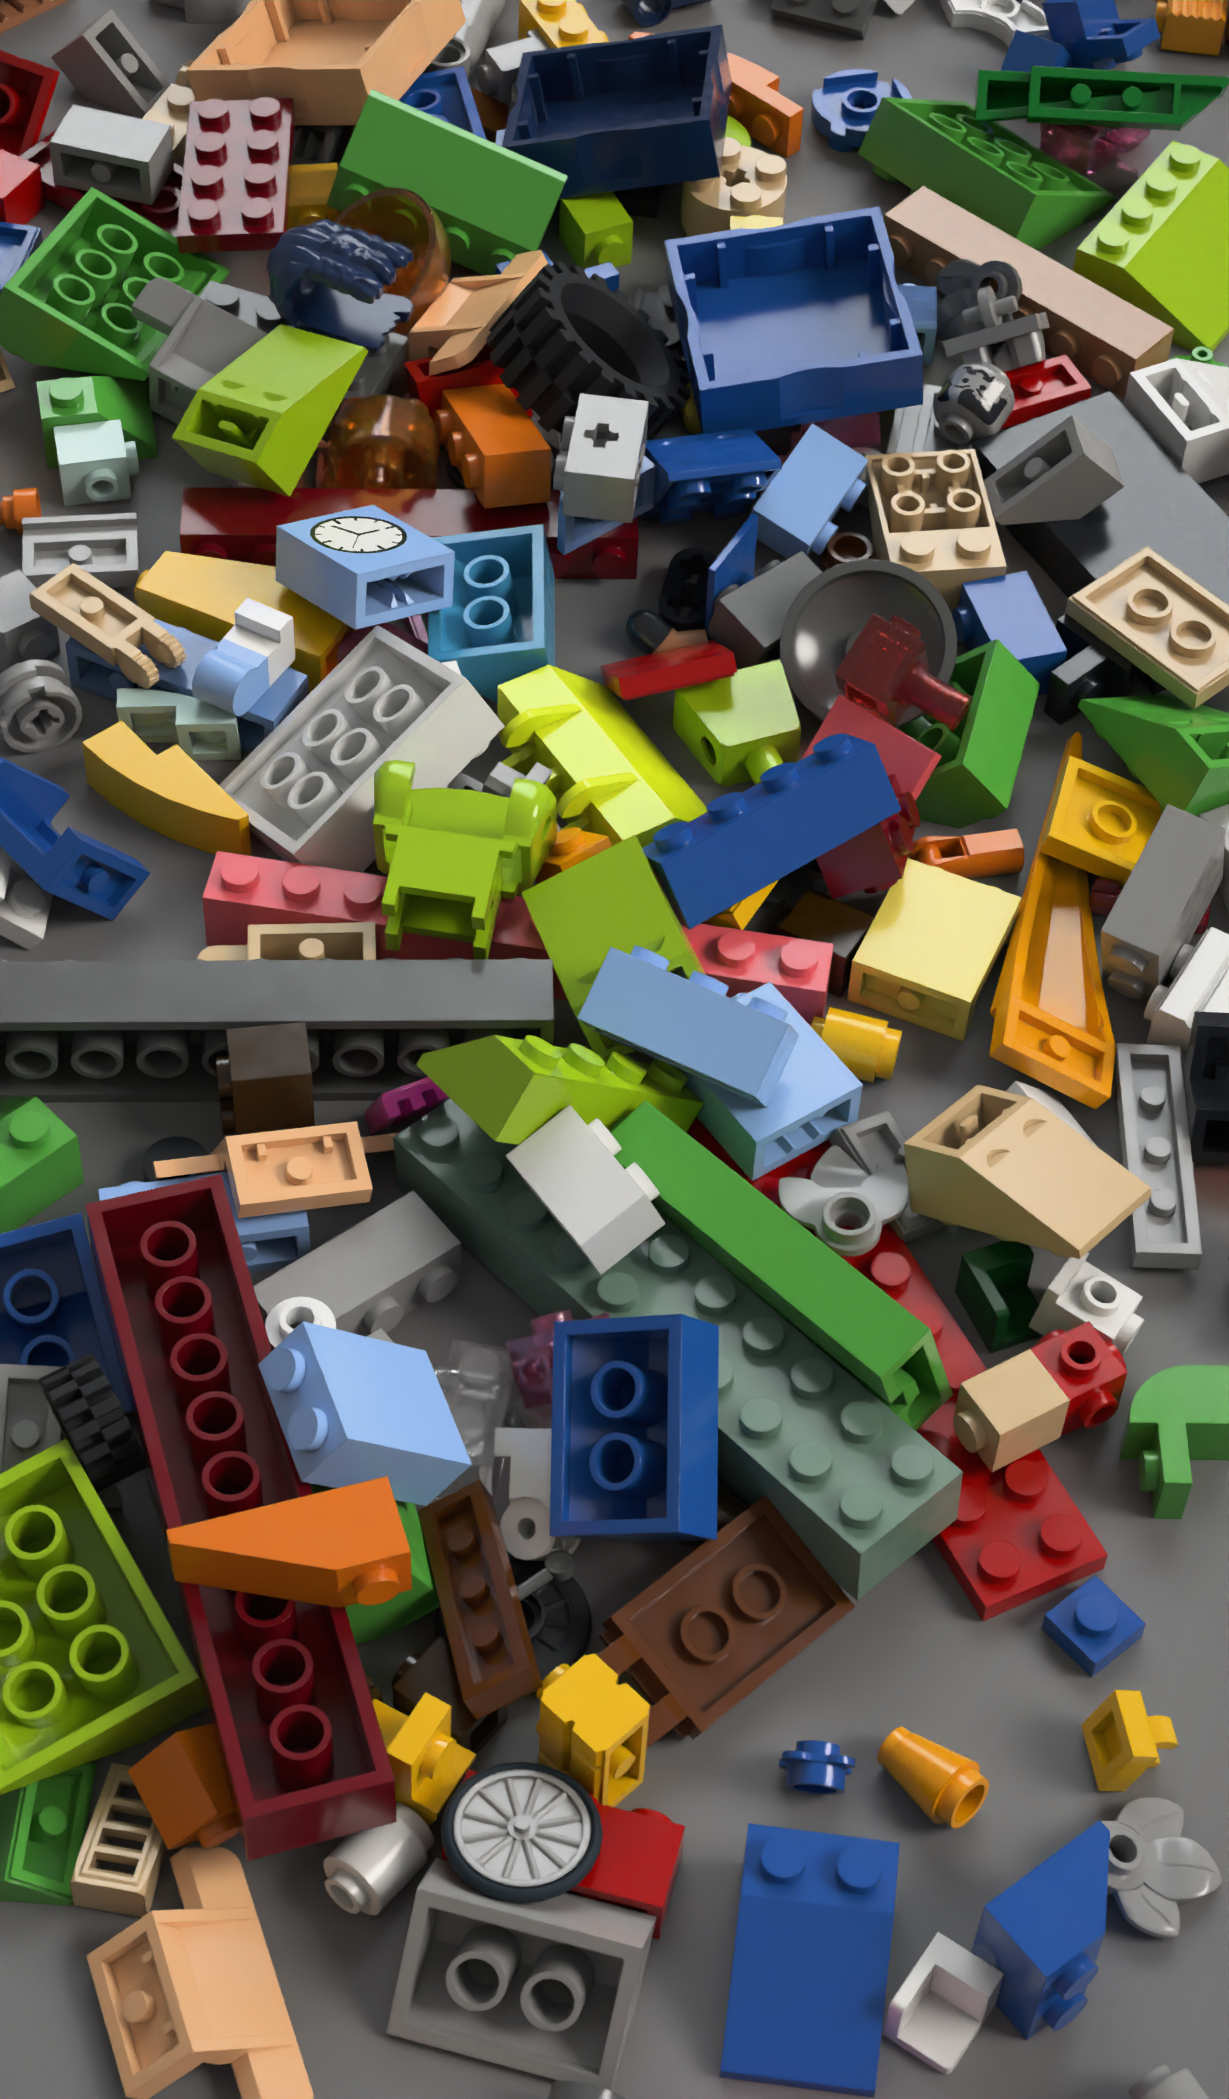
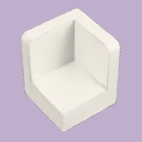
(942, 2004)

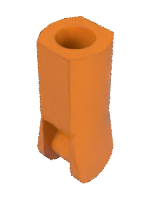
(972, 854)

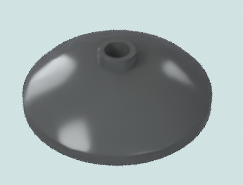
(835, 610)

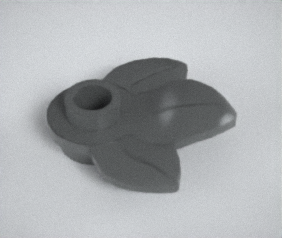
(960, 284)

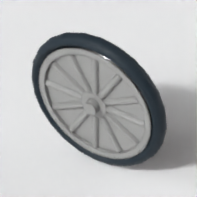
(521, 1832)

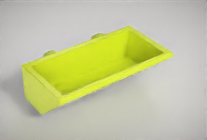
(601, 761)

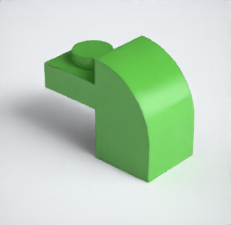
(1175, 1420)

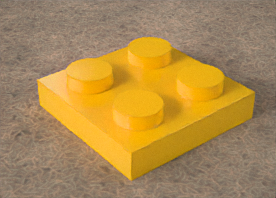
(1099, 820)

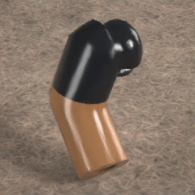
(655, 635)

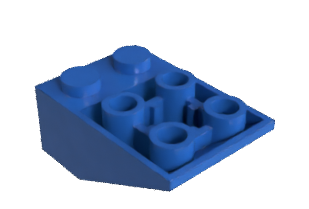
(709, 474)

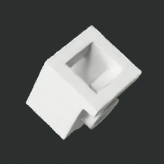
(1088, 1294)

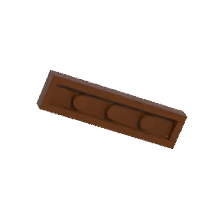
(479, 1600)

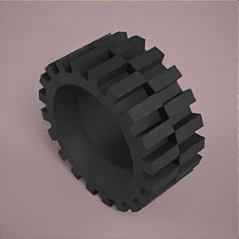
(581, 337)

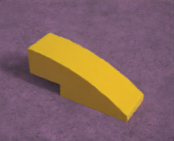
(165, 792)

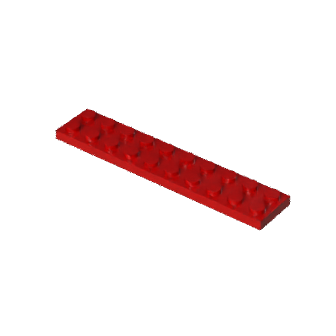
(1013, 1525)

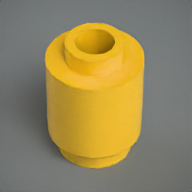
(860, 1042)

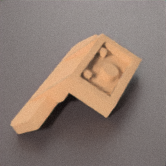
(461, 317)
(289, 1168)
(198, 1989)

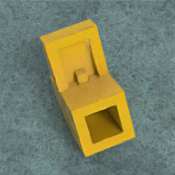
(423, 1755)

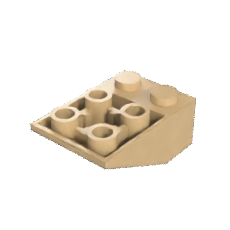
(934, 517)
(1018, 1175)

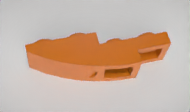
(760, 107)

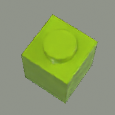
(596, 230)

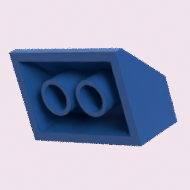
(635, 1429)

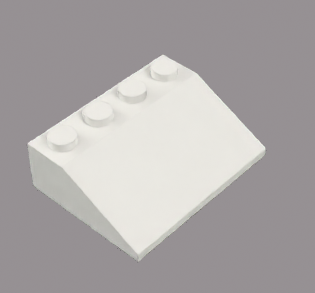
(316, 770)

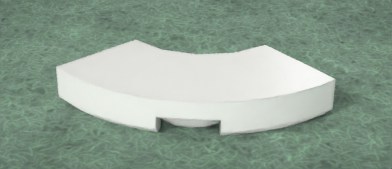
(997, 17)

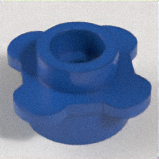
(816, 1768)

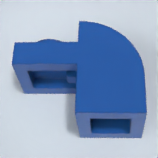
(1096, 34)

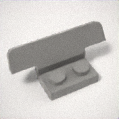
(197, 347)

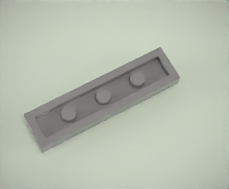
(1158, 1152)

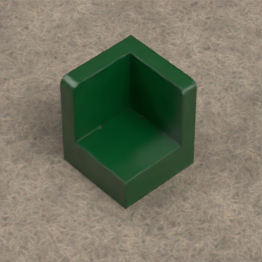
(997, 1293)

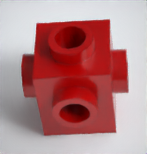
(1086, 1371)

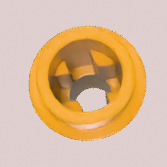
(936, 1778)

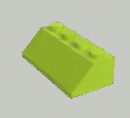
(522, 1084)

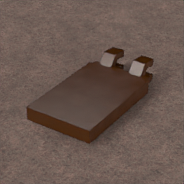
(722, 1621)

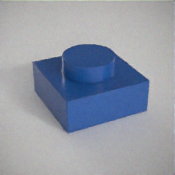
(1093, 1626)

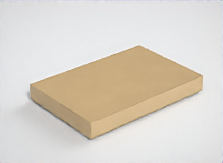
(1160, 624)

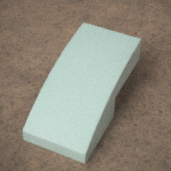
(169, 717)

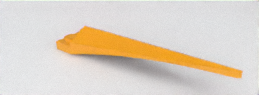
(1050, 986)

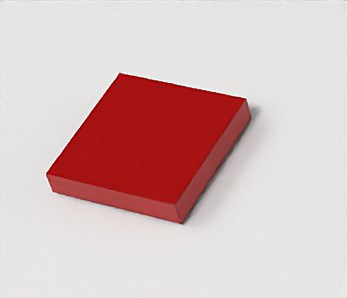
(669, 670)

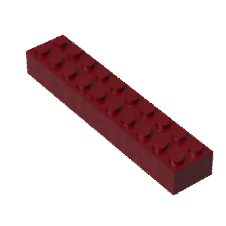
(274, 1670)

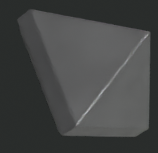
(315, 143)

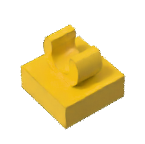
(1125, 1740)

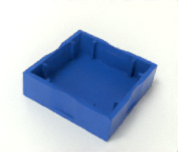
(793, 322)

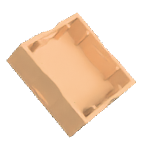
(325, 53)

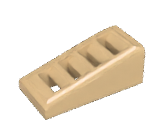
(110, 1889)

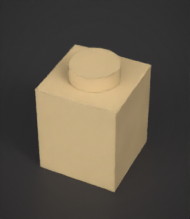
(1009, 1410)

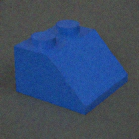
(1049, 1934)

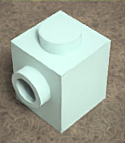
(94, 462)

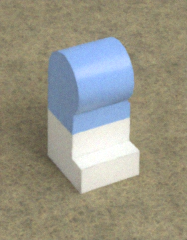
(246, 659)

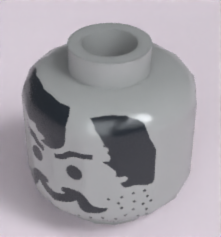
(973, 402)

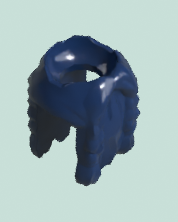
(333, 283)

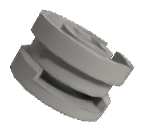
(37, 706)

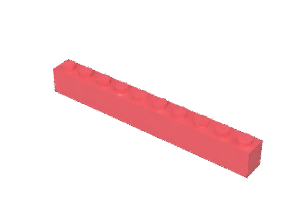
(271, 891)

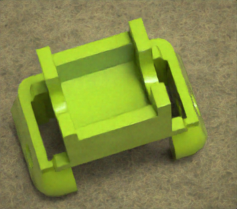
(456, 853)

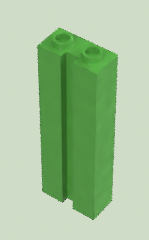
(788, 1267)

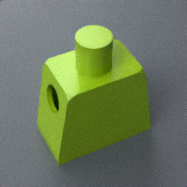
(740, 723)

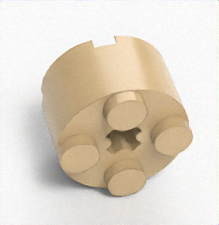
(747, 186)

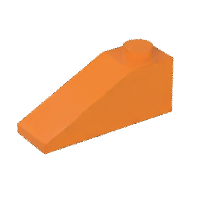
(308, 1549)

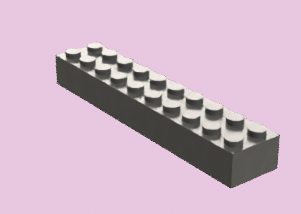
(159, 1025)

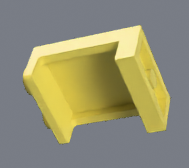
(932, 948)

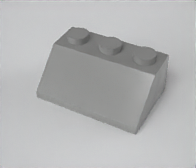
(521, 1981)

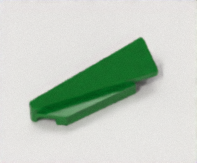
(1095, 97)

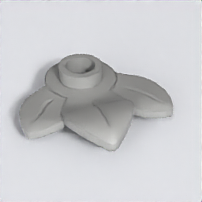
(845, 1196)
(1156, 1866)

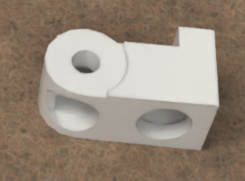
(527, 1518)

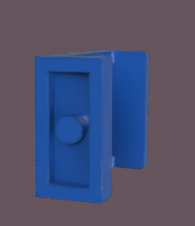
(63, 864)

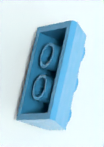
(499, 608)

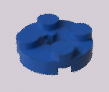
(835, 103)

